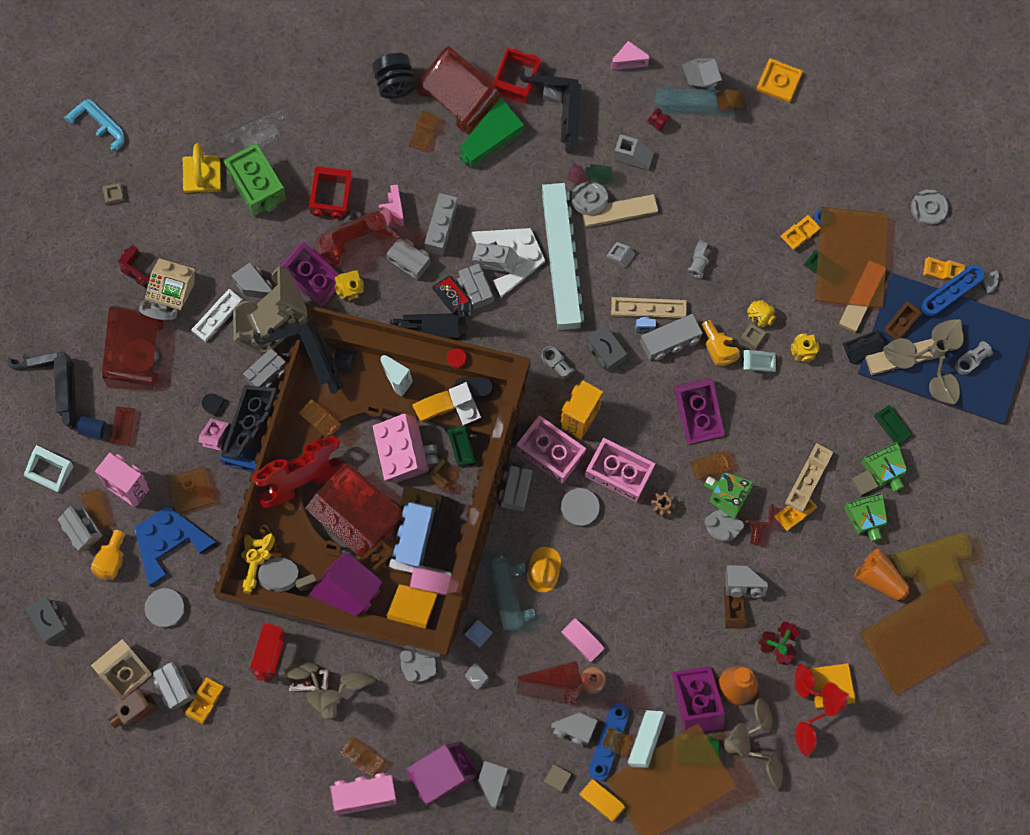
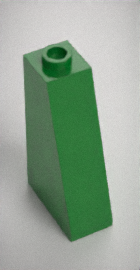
(491, 134)

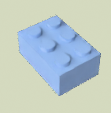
(414, 534)

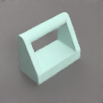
(397, 374)
(40, 453)

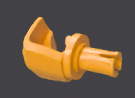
(719, 353)
(109, 558)

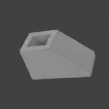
(633, 152)
(250, 282)
(744, 582)
(577, 727)
(491, 782)

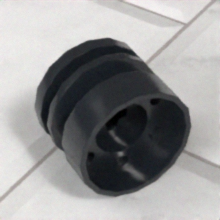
(394, 75)

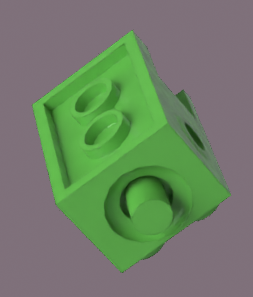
(255, 180)

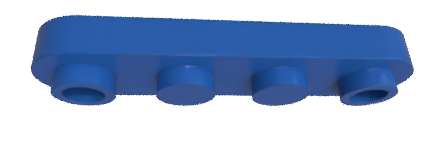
(952, 290)
(602, 756)

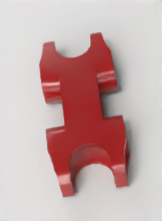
(286, 476)

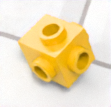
(349, 285)
(804, 353)

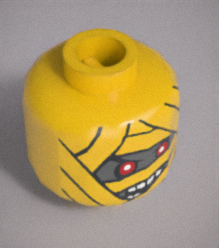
(761, 313)

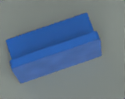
(245, 462)

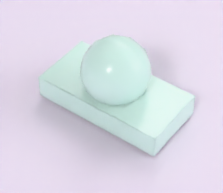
(759, 361)

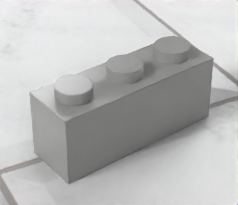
(702, 72)
(440, 224)
(671, 337)

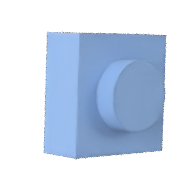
(645, 324)
(478, 634)

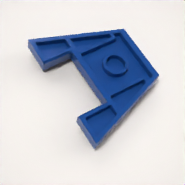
(162, 534)

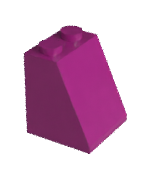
(347, 586)
(442, 772)

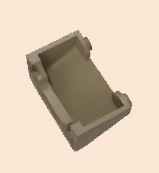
(276, 310)

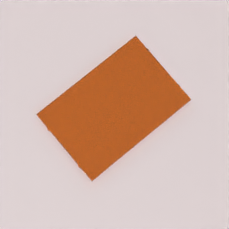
(851, 257)
(922, 637)
(676, 784)

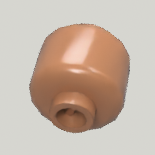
(595, 674)

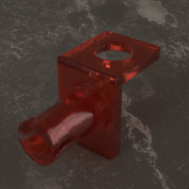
(758, 527)

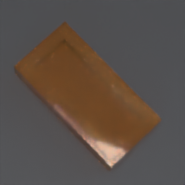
(95, 507)

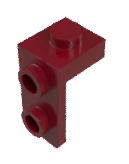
(126, 261)

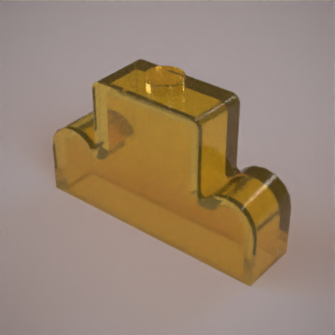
(934, 561)

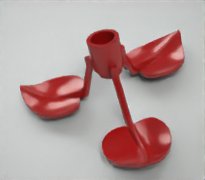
(833, 701)

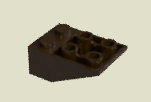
(422, 497)

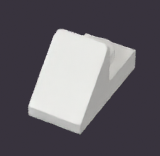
(464, 403)

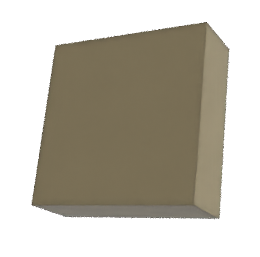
(113, 193)
(753, 336)
(864, 483)
(306, 583)
(557, 778)

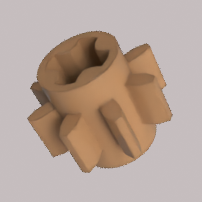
(657, 504)

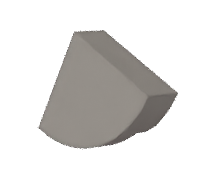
(990, 281)

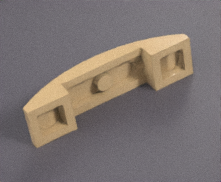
(809, 477)

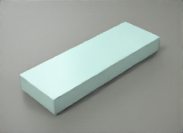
(646, 739)

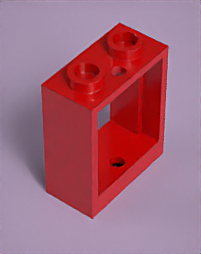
(512, 91)
(331, 175)
(267, 652)

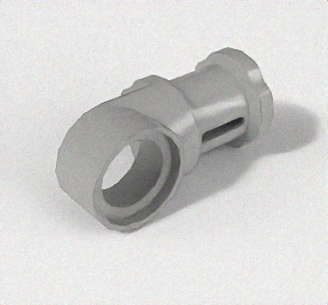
(699, 260)
(973, 357)
(557, 363)

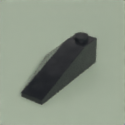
(250, 414)

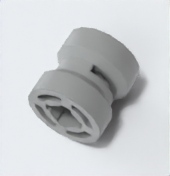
(431, 457)

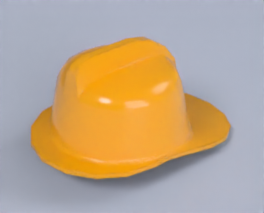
(544, 569)

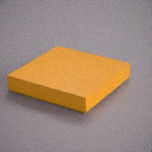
(779, 80)
(412, 606)
(836, 674)

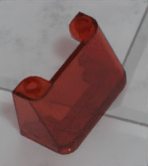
(459, 89)
(331, 242)
(130, 349)

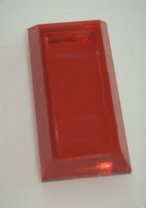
(122, 426)

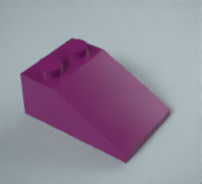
(311, 273)
(698, 410)
(698, 699)

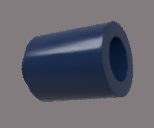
(90, 427)

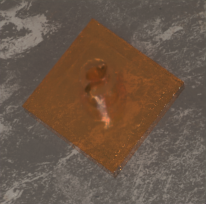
(191, 490)

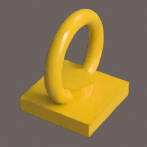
(201, 172)

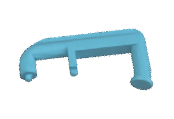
(106, 123)

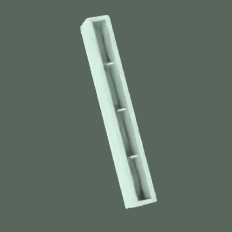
(561, 256)

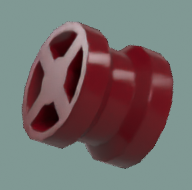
(658, 119)

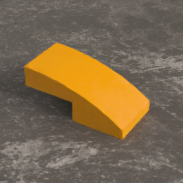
(800, 232)
(942, 270)
(434, 405)
(790, 517)
(205, 700)
(602, 800)

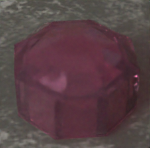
(575, 173)

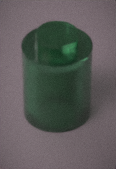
(598, 174)

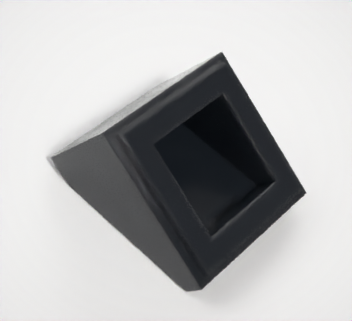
(344, 360)

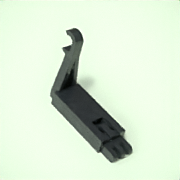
(570, 106)
(442, 325)
(315, 347)
(64, 382)

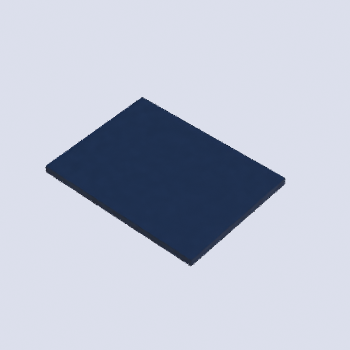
(987, 387)

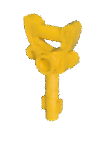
(255, 557)

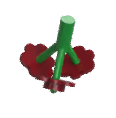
(784, 653)

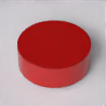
(456, 358)

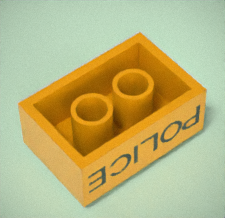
(581, 409)

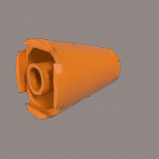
(882, 576)
(738, 685)

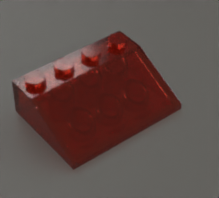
(355, 510)
(552, 684)

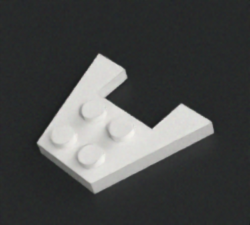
(523, 244)

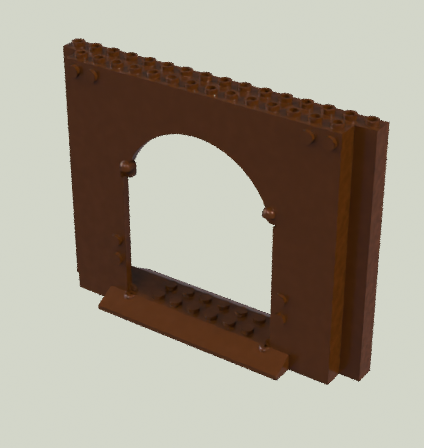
(361, 394)

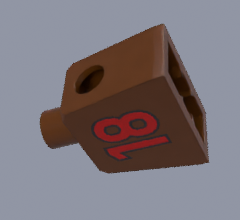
(133, 708)

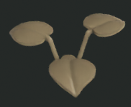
(947, 337)
(326, 700)
(739, 742)

